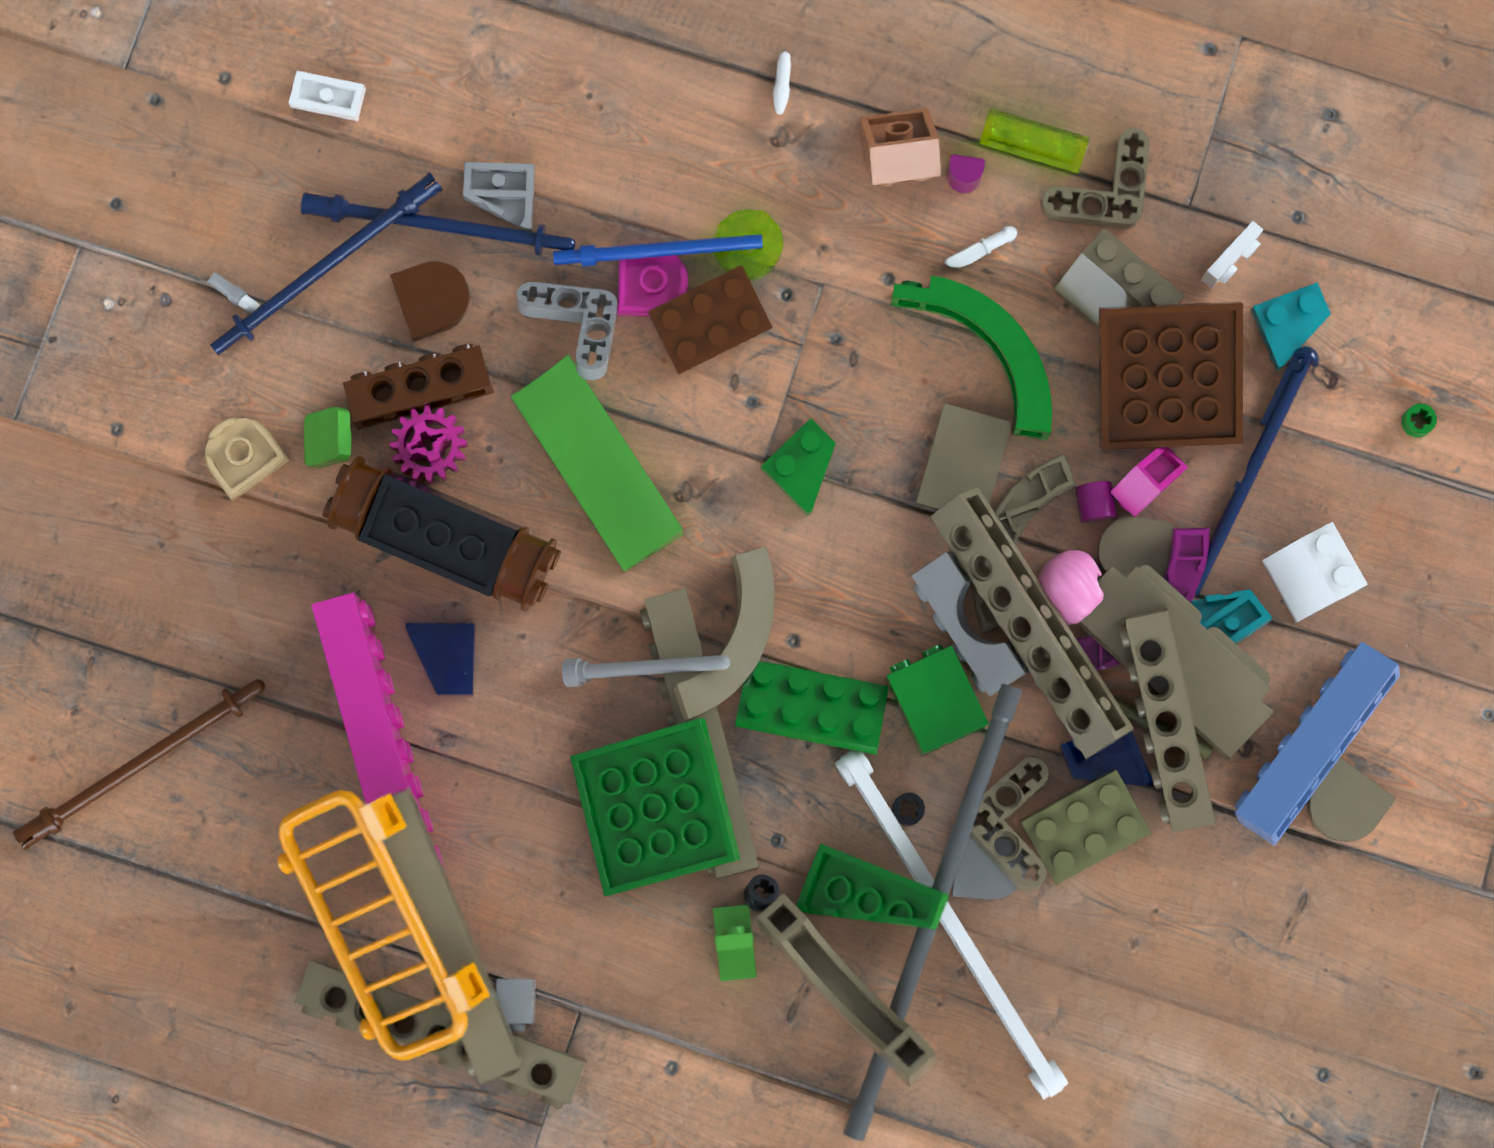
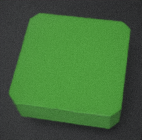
(327, 437)

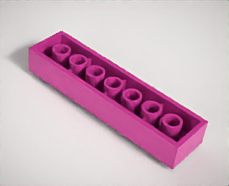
(365, 699)

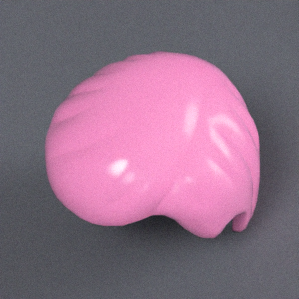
(1072, 584)

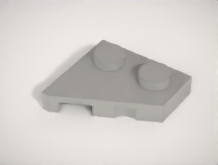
(502, 190)

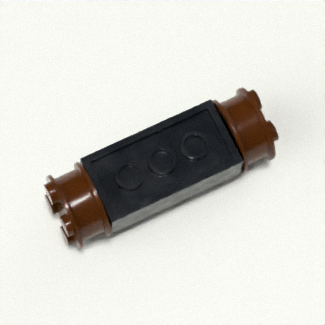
(441, 533)

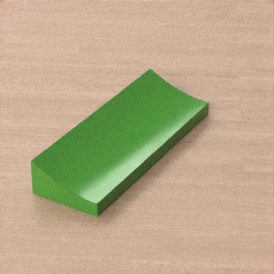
(597, 464)

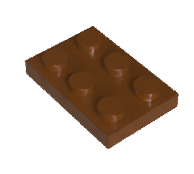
(710, 319)

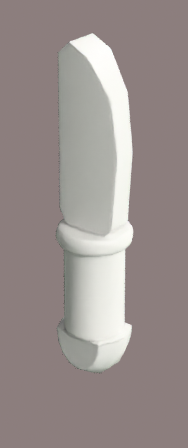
(981, 248)

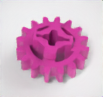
(416, 448)

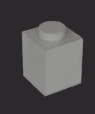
(517, 1001)

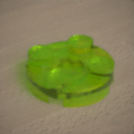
(751, 222)

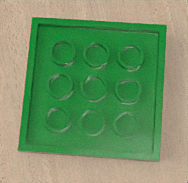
(655, 807)

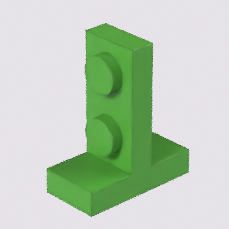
(734, 942)

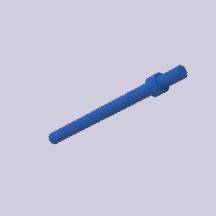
(590, 255)

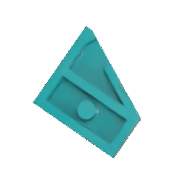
(1290, 321)
(1234, 614)

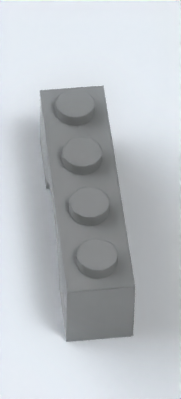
(945, 587)

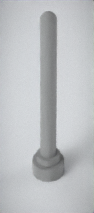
(577, 672)

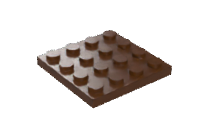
(1171, 375)

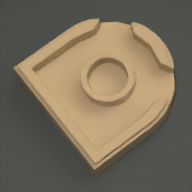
(242, 455)

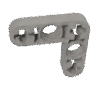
(583, 312)

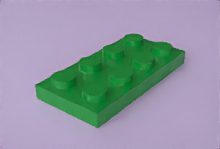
(813, 707)

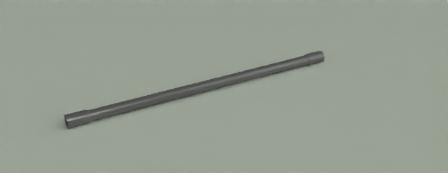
(1001, 717)

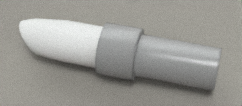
(233, 293)

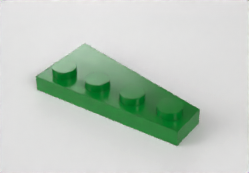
(864, 892)

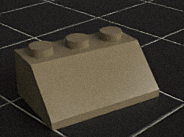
(1113, 277)

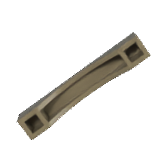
(872, 1019)

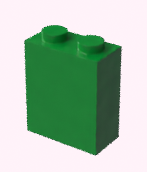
(935, 699)

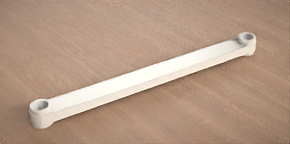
(1046, 1076)

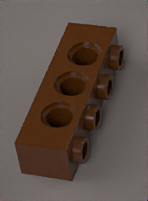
(437, 393)

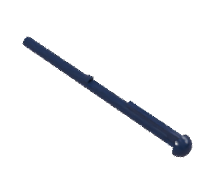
(1272, 420)

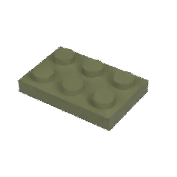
(1085, 826)

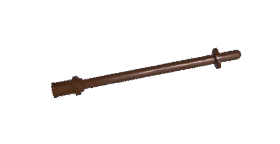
(52, 819)

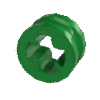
(1409, 427)

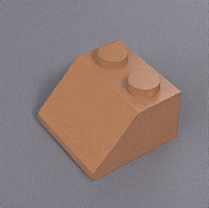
(901, 147)

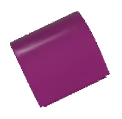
(965, 173)
(1095, 501)

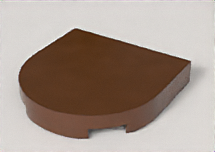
(431, 297)

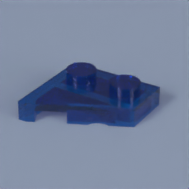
(447, 655)
(1122, 755)

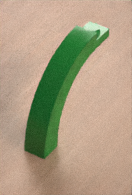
(1001, 334)

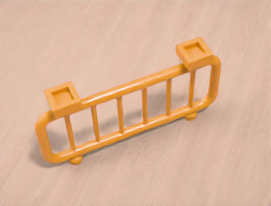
(377, 822)

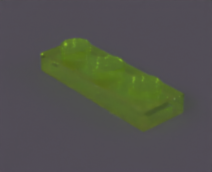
(1034, 140)

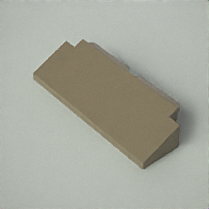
(1217, 674)

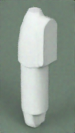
(781, 87)

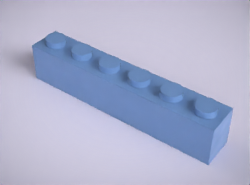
(1317, 742)

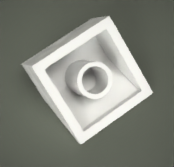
(1314, 572)

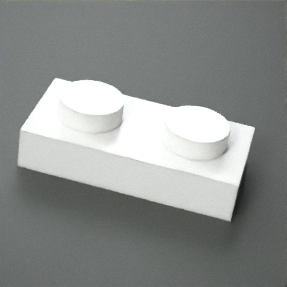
(327, 96)
(1224, 266)

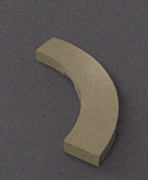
(1020, 506)
(745, 639)

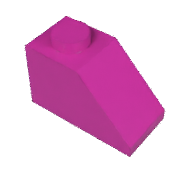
(1148, 480)

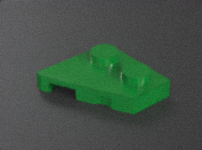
(801, 465)

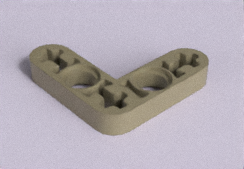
(1118, 196)
(997, 816)

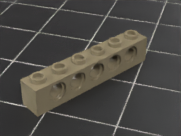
(1197, 808)

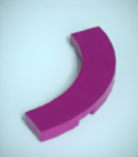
(1182, 572)

